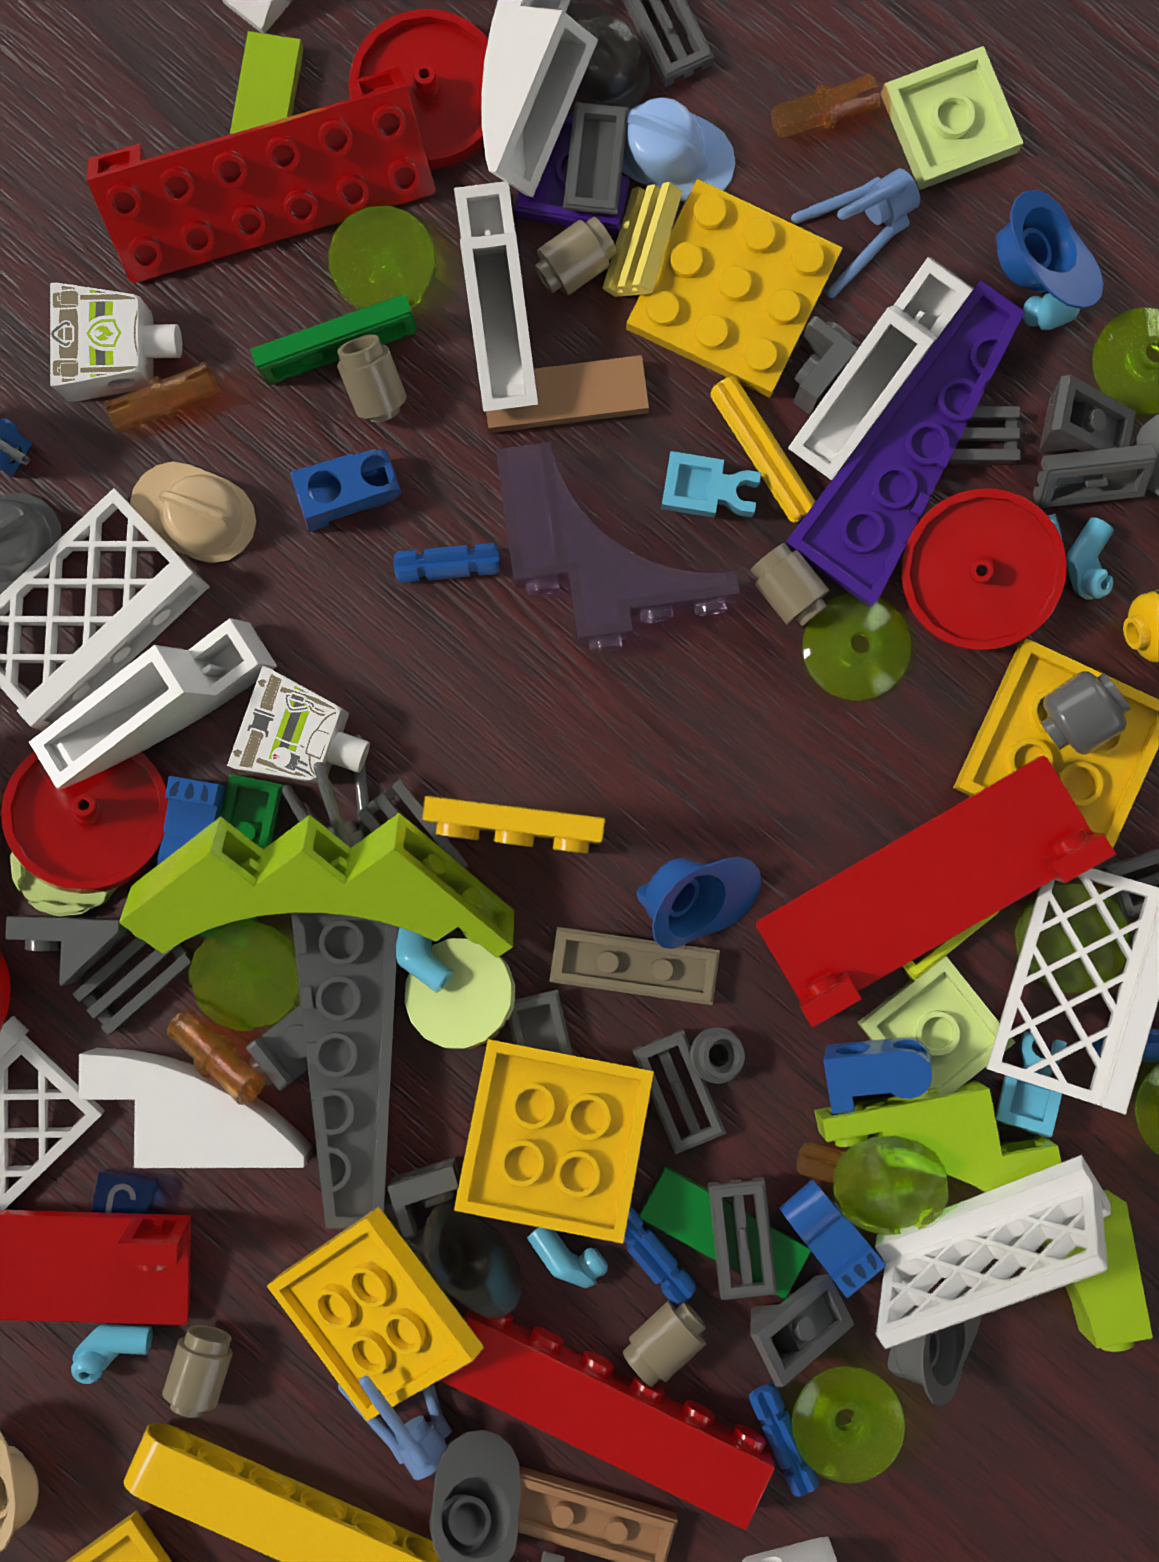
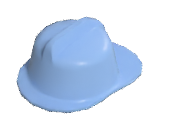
(675, 147)

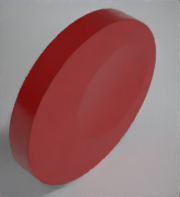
(443, 74)
(983, 569)
(89, 832)

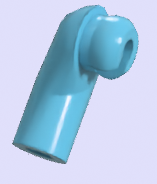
(1047, 312)
(1083, 563)
(416, 957)
(565, 1265)
(105, 1345)

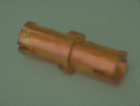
(162, 397)
(215, 1056)

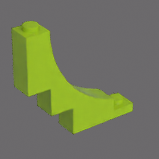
(386, 878)
(966, 1139)

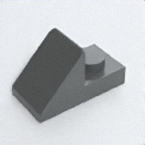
(1085, 419)
(82, 940)
(799, 1328)

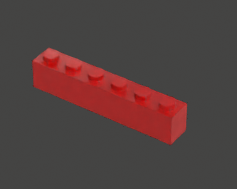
(616, 1417)

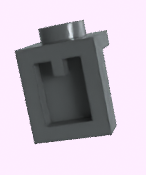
(818, 373)
(281, 1051)
(426, 1184)

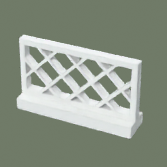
(121, 635)
(1130, 1013)
(12, 1045)
(1002, 1225)

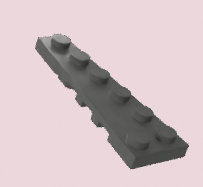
(348, 1032)

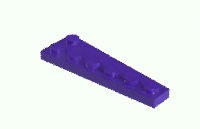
(886, 482)

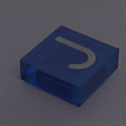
(124, 1193)

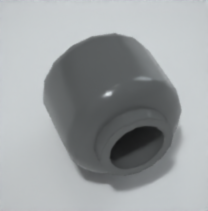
(1085, 712)

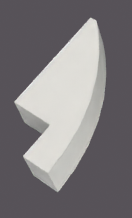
(529, 85)
(495, 296)
(880, 367)
(151, 702)
(189, 1117)

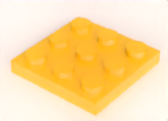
(734, 288)
(1011, 736)
(513, 824)
(554, 1141)
(375, 1313)

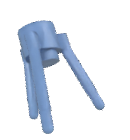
(884, 201)
(414, 1443)

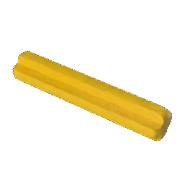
(762, 448)

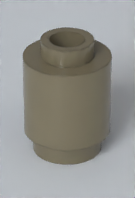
(575, 256)
(371, 378)
(790, 585)
(665, 1342)
(198, 1371)

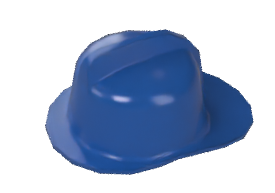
(1046, 253)
(698, 899)

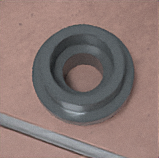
(731, 1055)

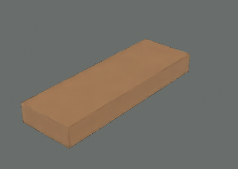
(579, 394)
(593, 1519)

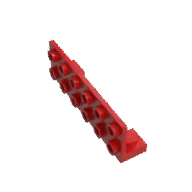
(262, 180)
(930, 887)
(95, 1267)

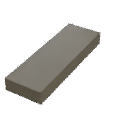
(634, 966)

